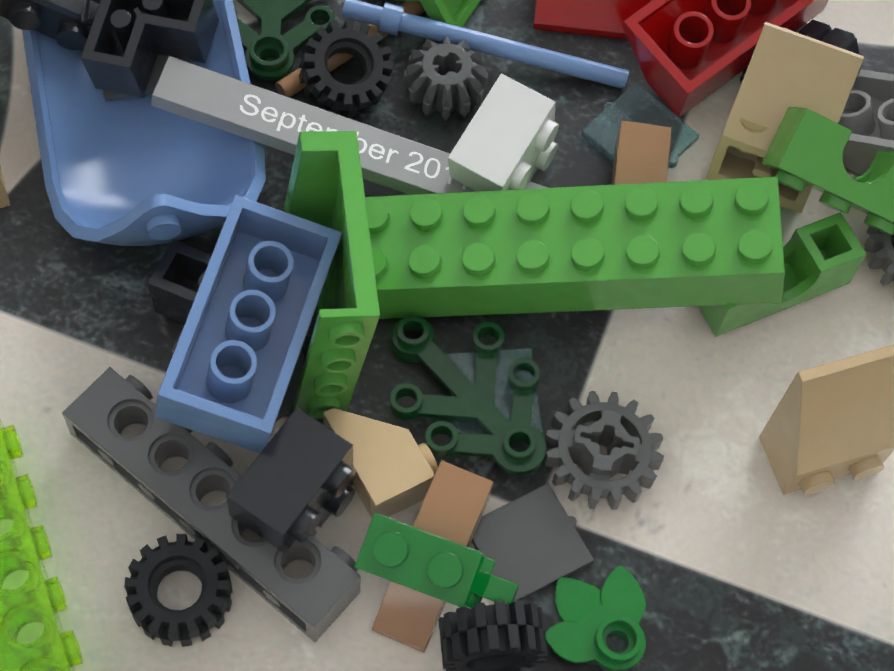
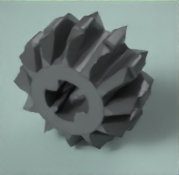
(445, 78)

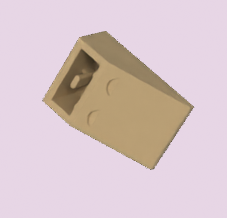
(782, 74)

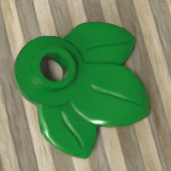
(596, 614)

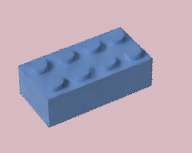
(247, 325)

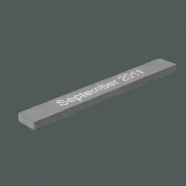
(279, 119)

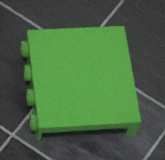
(330, 192)

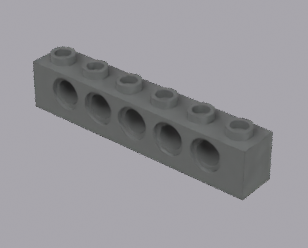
(115, 403)

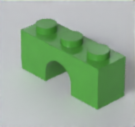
(811, 154)
(815, 262)

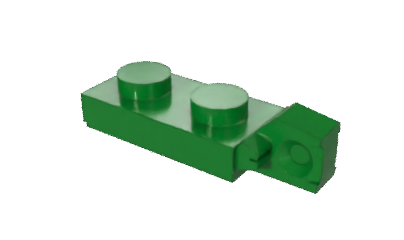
(431, 564)

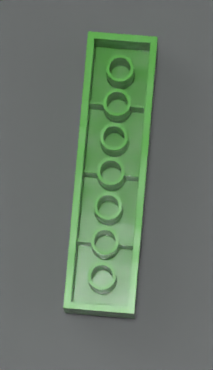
(578, 248)

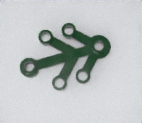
(270, 42)
(470, 400)

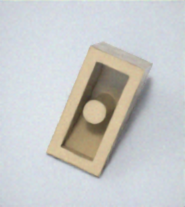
(387, 461)

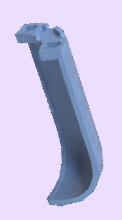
(132, 169)

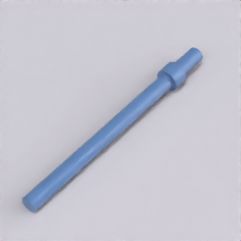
(393, 20)

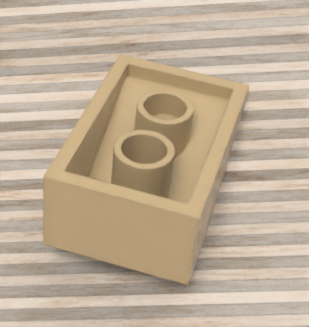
(833, 423)

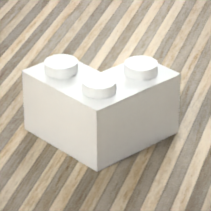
(506, 139)

